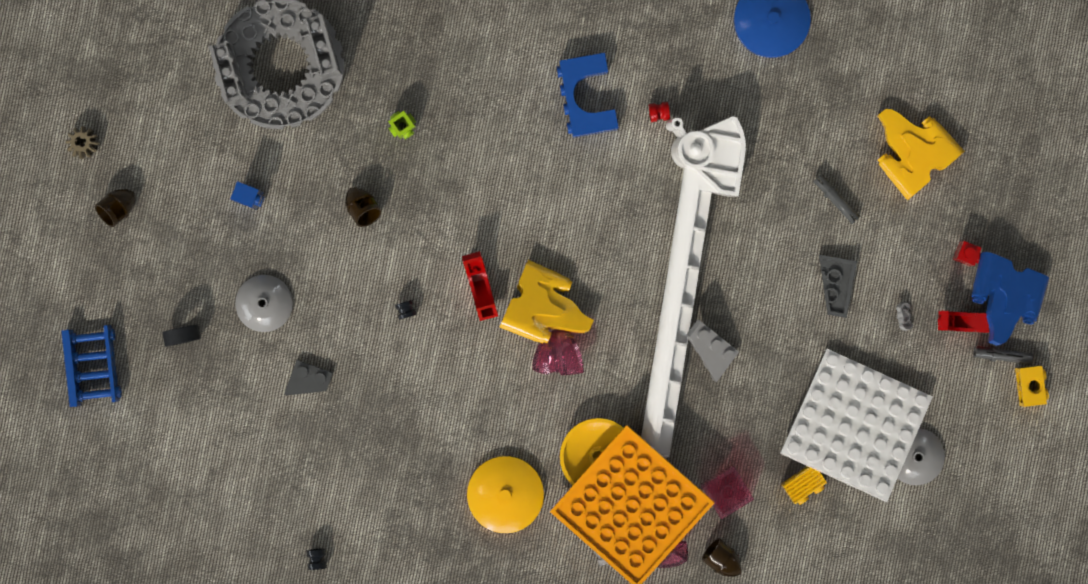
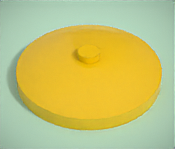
(585, 444)
(505, 494)

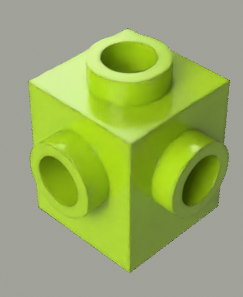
(398, 118)

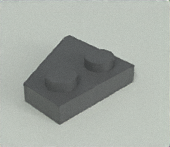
(307, 379)

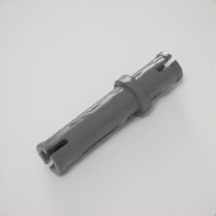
(831, 193)
(1003, 355)

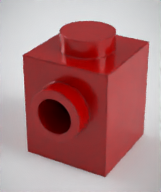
(967, 253)

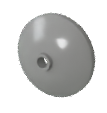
(277, 307)
(931, 459)

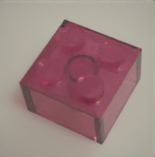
(727, 491)

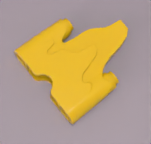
(917, 151)
(542, 307)

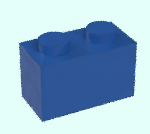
(247, 196)

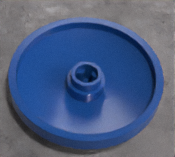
(772, 26)

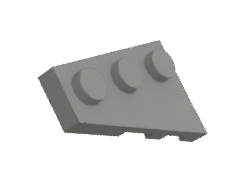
(712, 349)

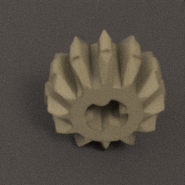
(75, 140)

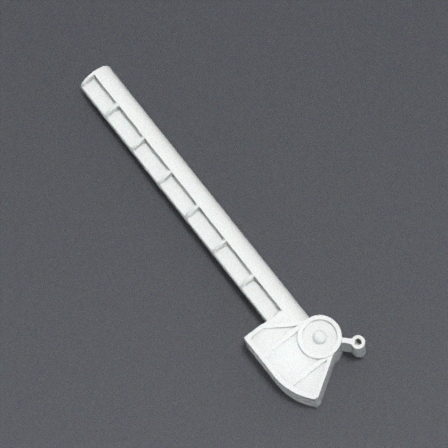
(711, 166)

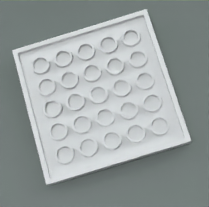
(856, 425)

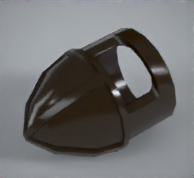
(115, 206)
(362, 207)
(722, 559)

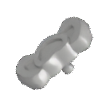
(904, 316)

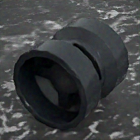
(316, 559)

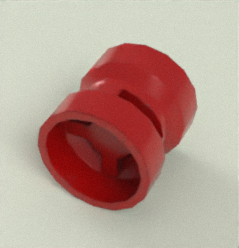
(659, 112)

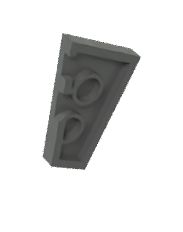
(837, 283)

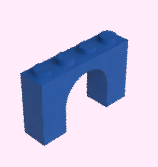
(572, 72)

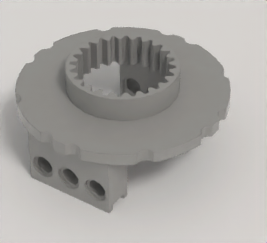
(236, 48)

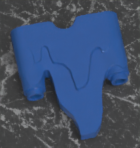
(1010, 295)

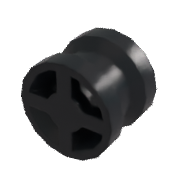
(405, 309)

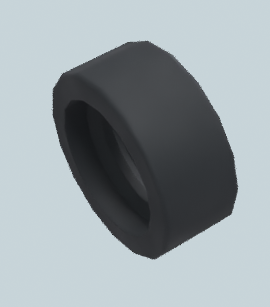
(181, 335)

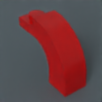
(480, 286)
(963, 322)

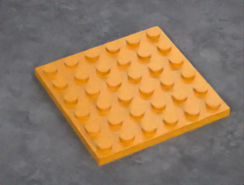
(632, 506)

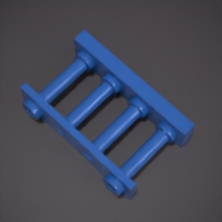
(75, 377)

